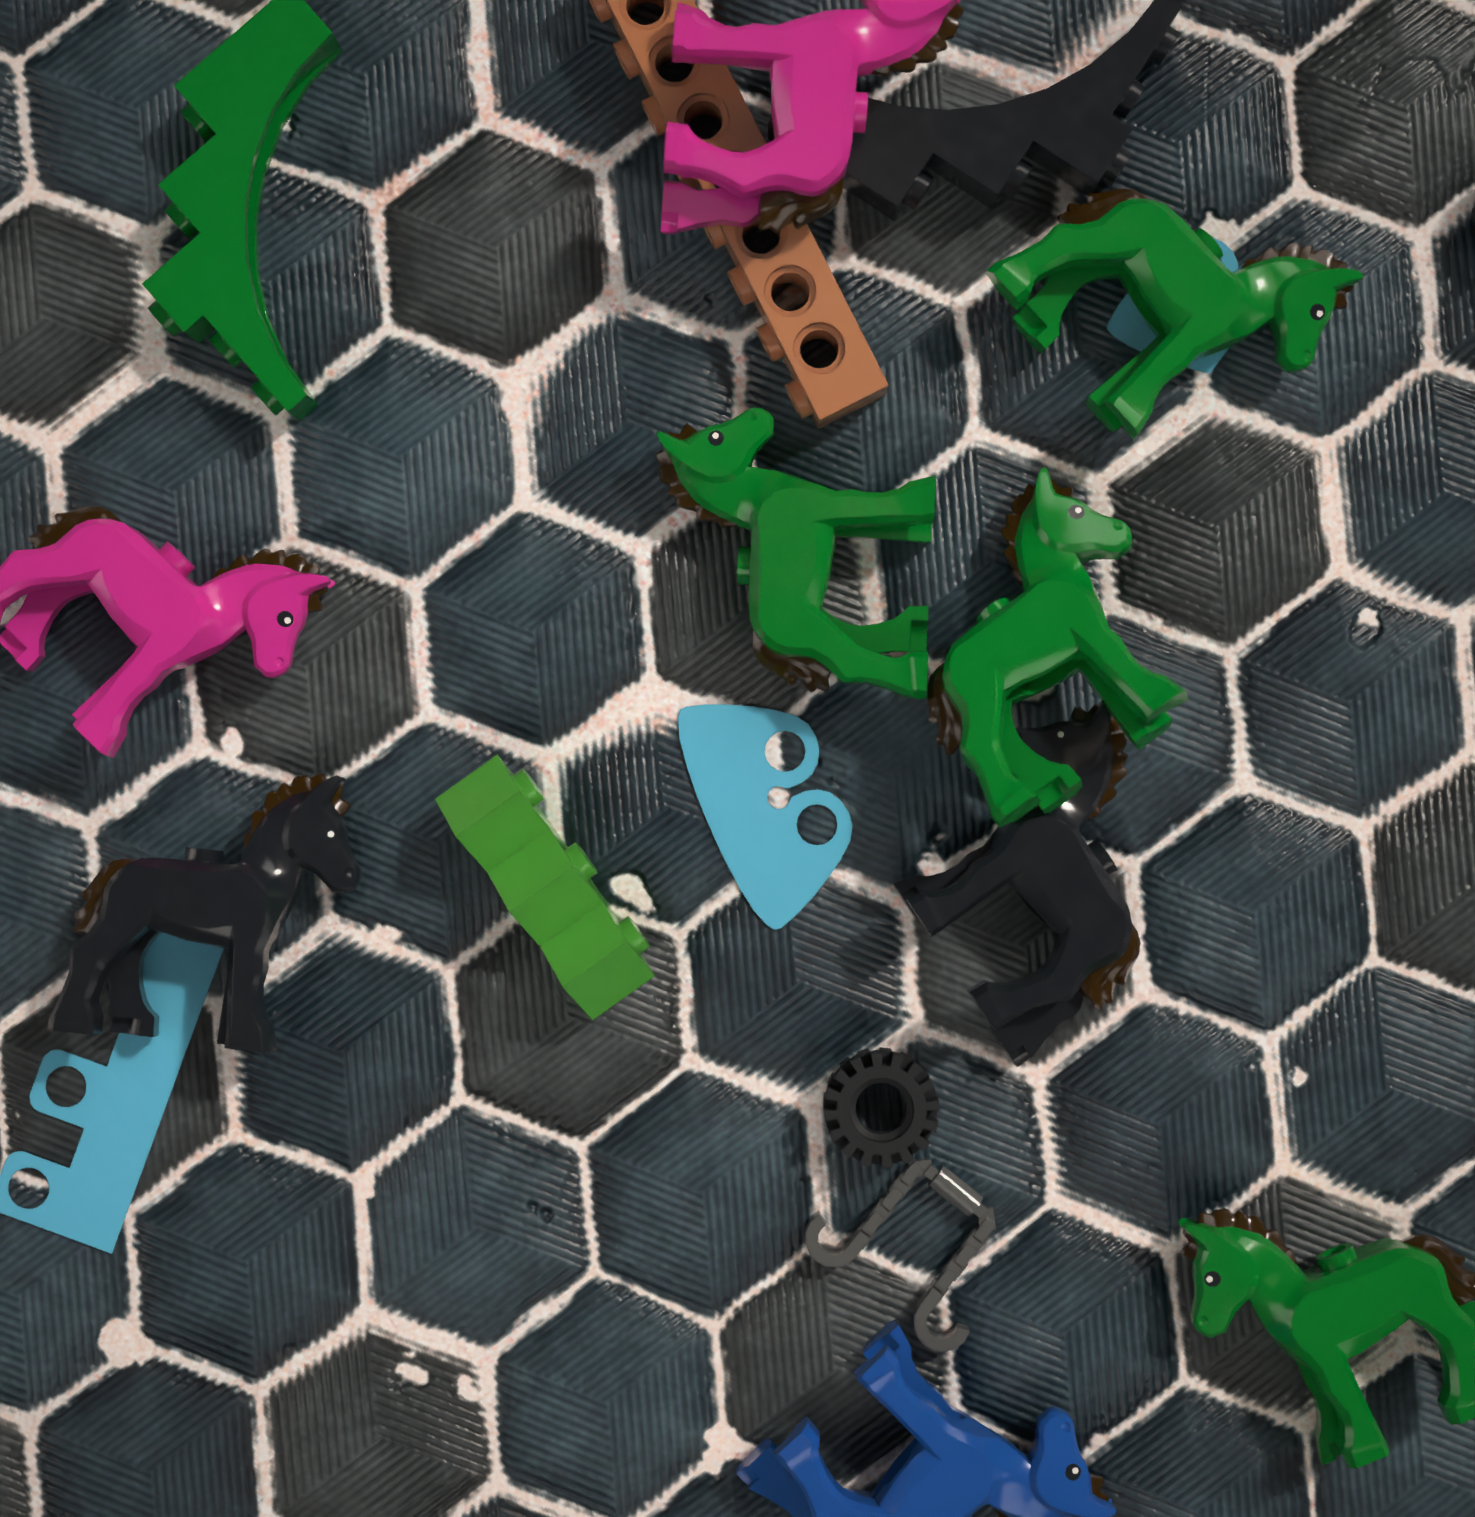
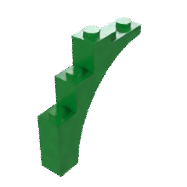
(214, 282)

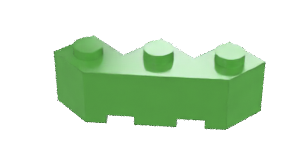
(547, 885)

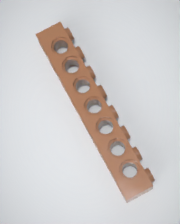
(797, 259)

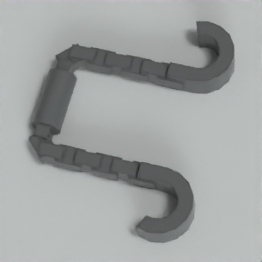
(955, 1192)

